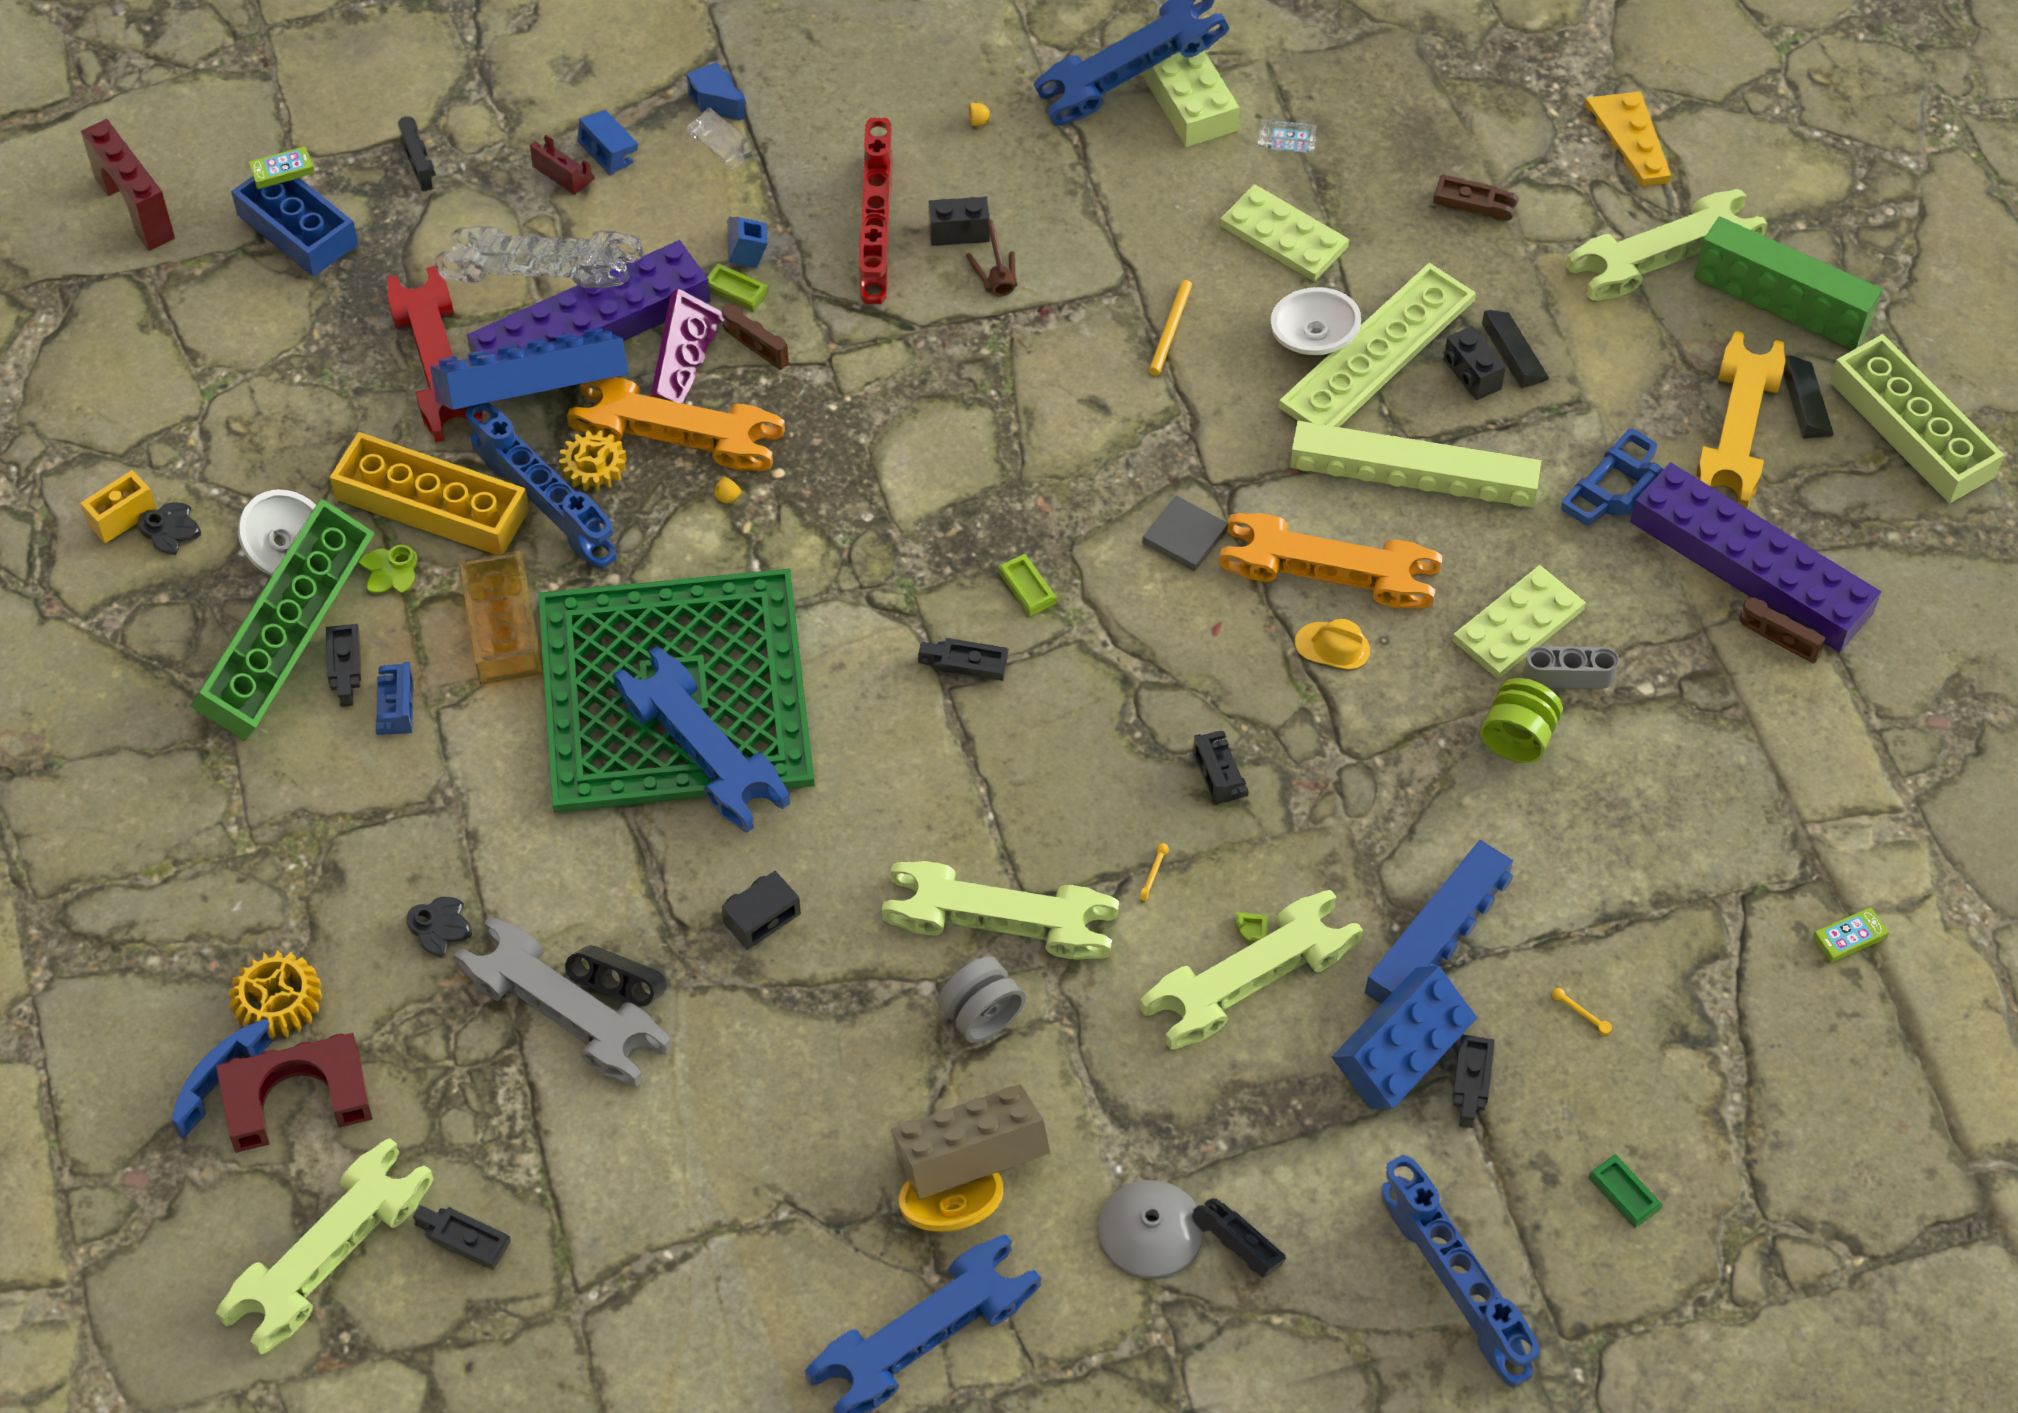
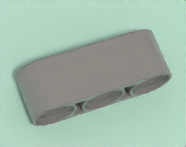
(1584, 663)

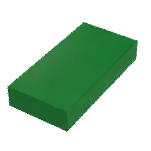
(1625, 1191)

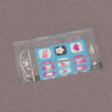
(1287, 136)

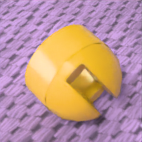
(978, 114)
(727, 490)

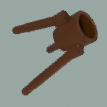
(1001, 279)

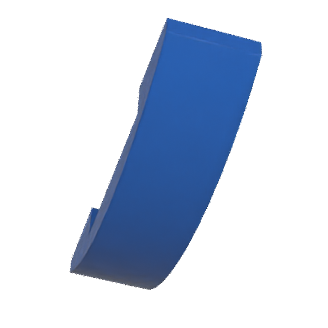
(244, 1043)

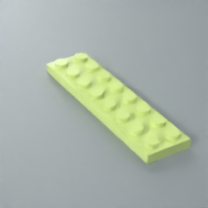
(1379, 350)

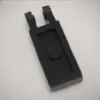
(416, 153)
(1239, 1236)

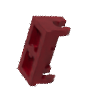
(560, 167)

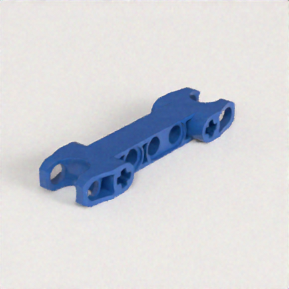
(1089, 79)
(569, 510)
(732, 775)
(972, 1293)
(1495, 1320)

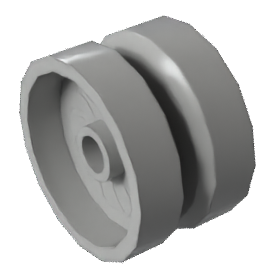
(981, 999)

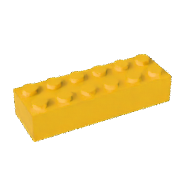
(429, 494)

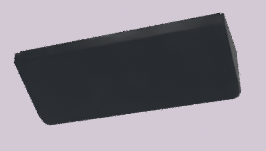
(1513, 348)
(1806, 398)

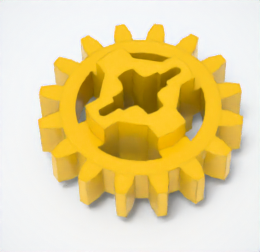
(590, 459)

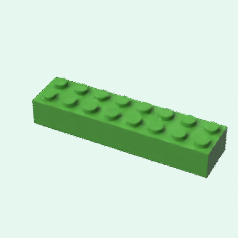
(282, 620)

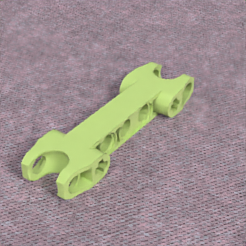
(1624, 262)
(1050, 918)
(1205, 996)
(283, 1288)

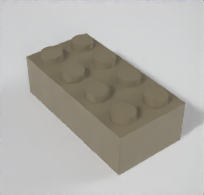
(970, 1141)

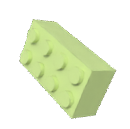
(1193, 98)

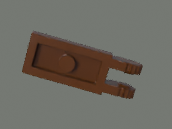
(1475, 197)
(755, 337)
(1782, 630)

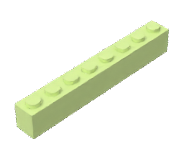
(1415, 464)

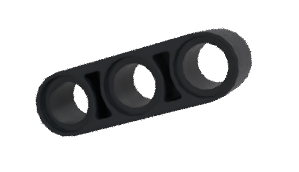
(600, 975)

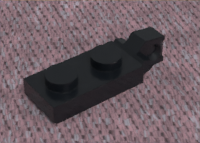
(965, 658)
(343, 660)
(1472, 1076)
(463, 1235)

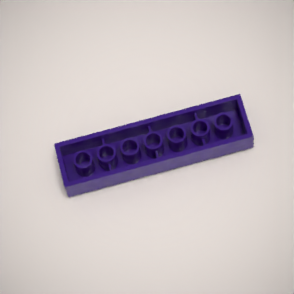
(620, 309)
(1754, 556)

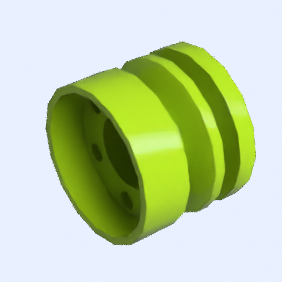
(1521, 720)

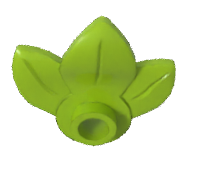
(388, 570)

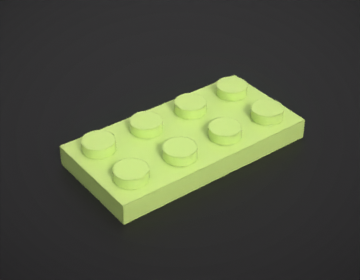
(1284, 232)
(1518, 621)

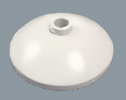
(1315, 321)
(271, 517)

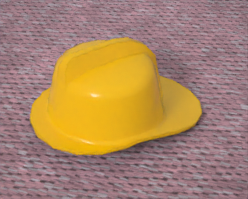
(1333, 644)

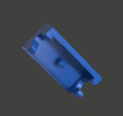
(606, 141)
(395, 699)

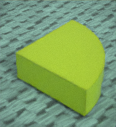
(1251, 926)

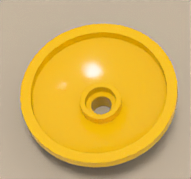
(953, 1208)

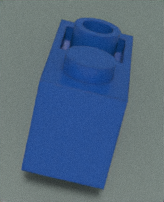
(715, 90)
(746, 241)

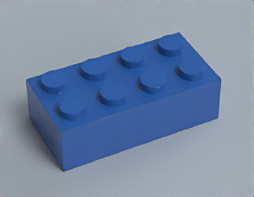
(297, 222)
(1404, 1037)

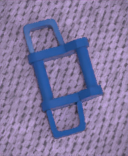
(1587, 488)

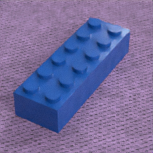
(528, 369)

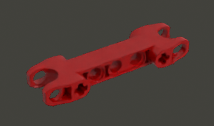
(875, 211)
(423, 311)

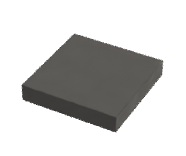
(1185, 533)

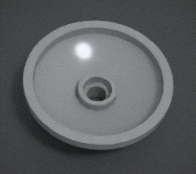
(1144, 1246)

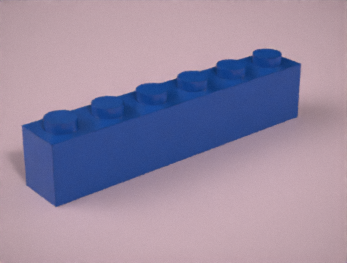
(1443, 919)

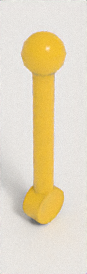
(1162, 850)
(1604, 1027)

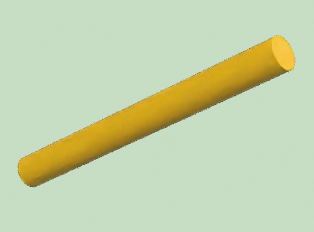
(1170, 328)

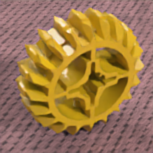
(269, 984)

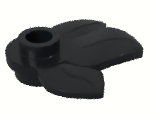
(172, 526)
(443, 924)

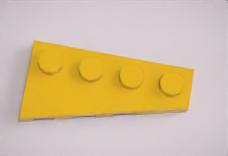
(1633, 134)

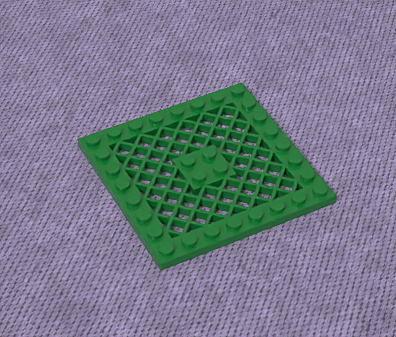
(648, 600)

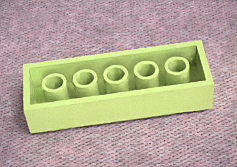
(1916, 418)

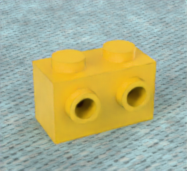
(117, 506)

